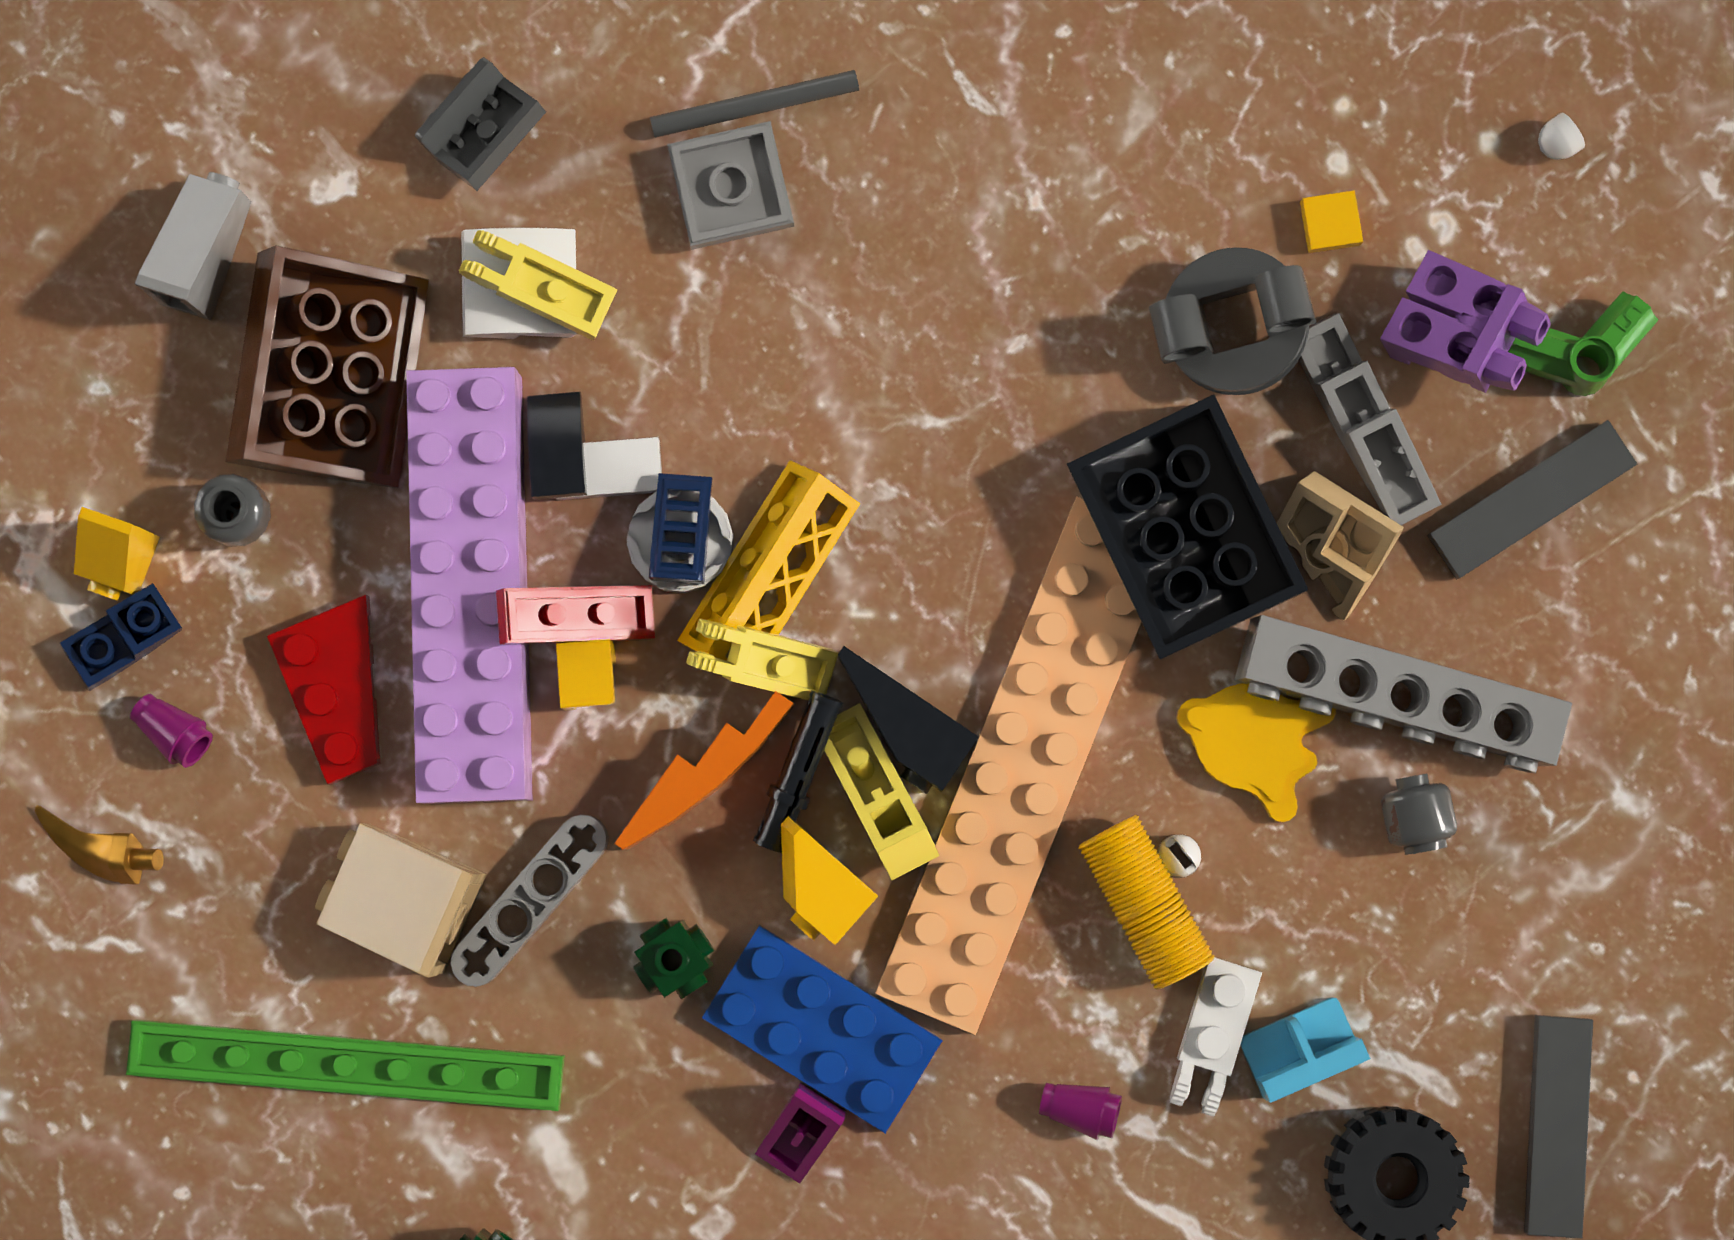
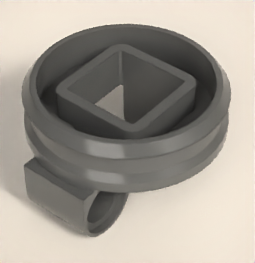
(1221, 274)

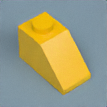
(112, 553)
(819, 886)

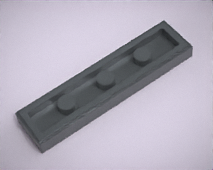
(1532, 499)
(1558, 1126)

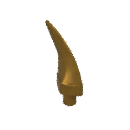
(108, 856)

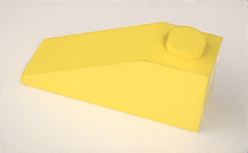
(878, 794)

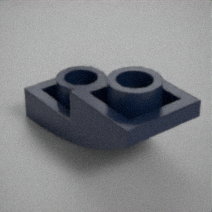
(121, 637)

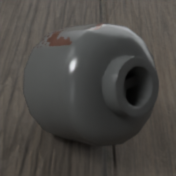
(218, 500)
(1419, 814)

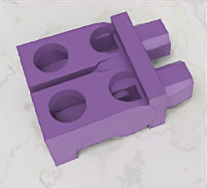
(1463, 325)

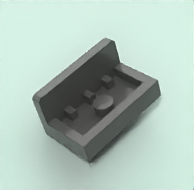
(479, 124)

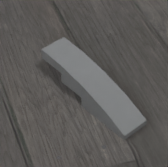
(1366, 423)

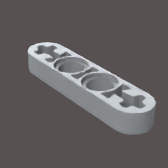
(524, 895)

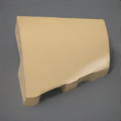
(1337, 538)

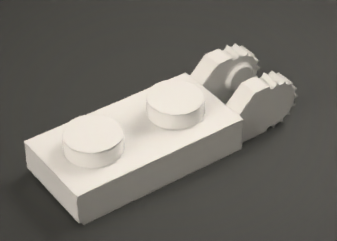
(1215, 1030)

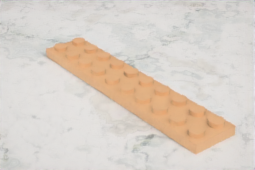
(1016, 784)

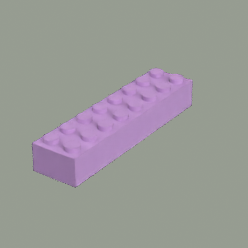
(463, 548)

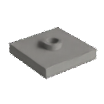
(730, 185)

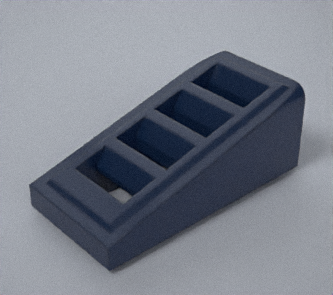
(680, 572)

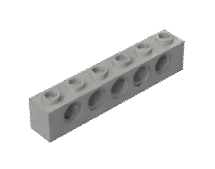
(1536, 718)

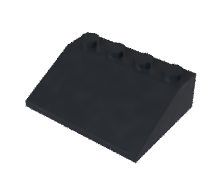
(1187, 527)

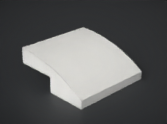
(495, 317)

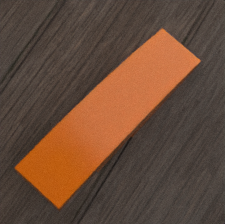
(688, 785)

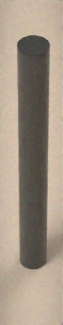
(754, 103)

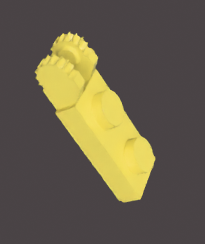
(542, 285)
(767, 660)

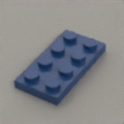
(822, 1029)

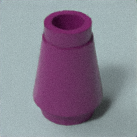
(172, 731)
(1082, 1108)

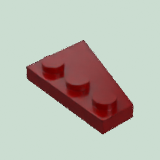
(332, 686)

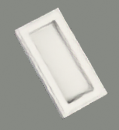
(621, 467)

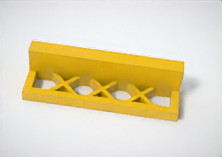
(761, 558)

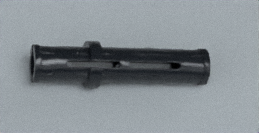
(802, 760)

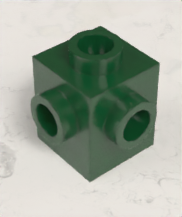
(692, 946)

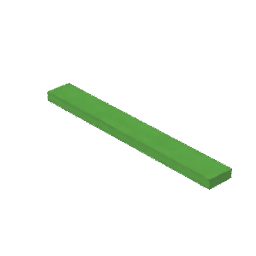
(345, 1065)

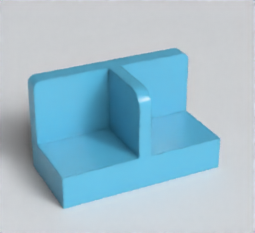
(1302, 1049)

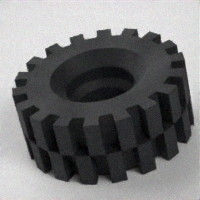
(1388, 1135)

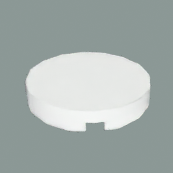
(719, 540)

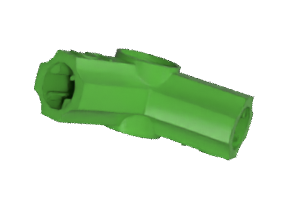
(1606, 343)

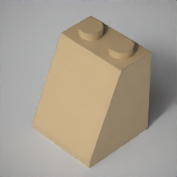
(399, 899)

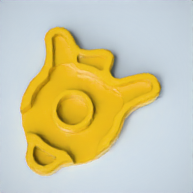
(1253, 744)

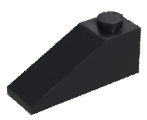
(914, 730)

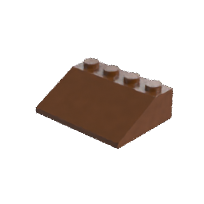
(326, 368)

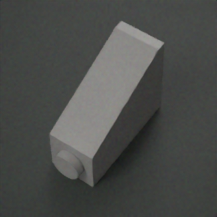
(196, 245)

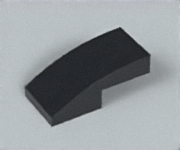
(556, 445)

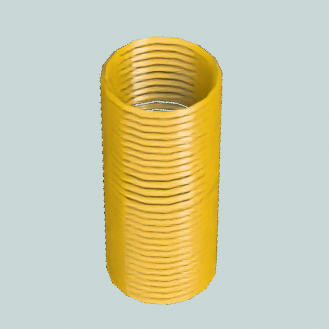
(1133, 885)

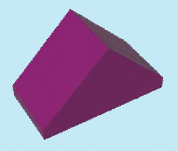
(801, 1133)

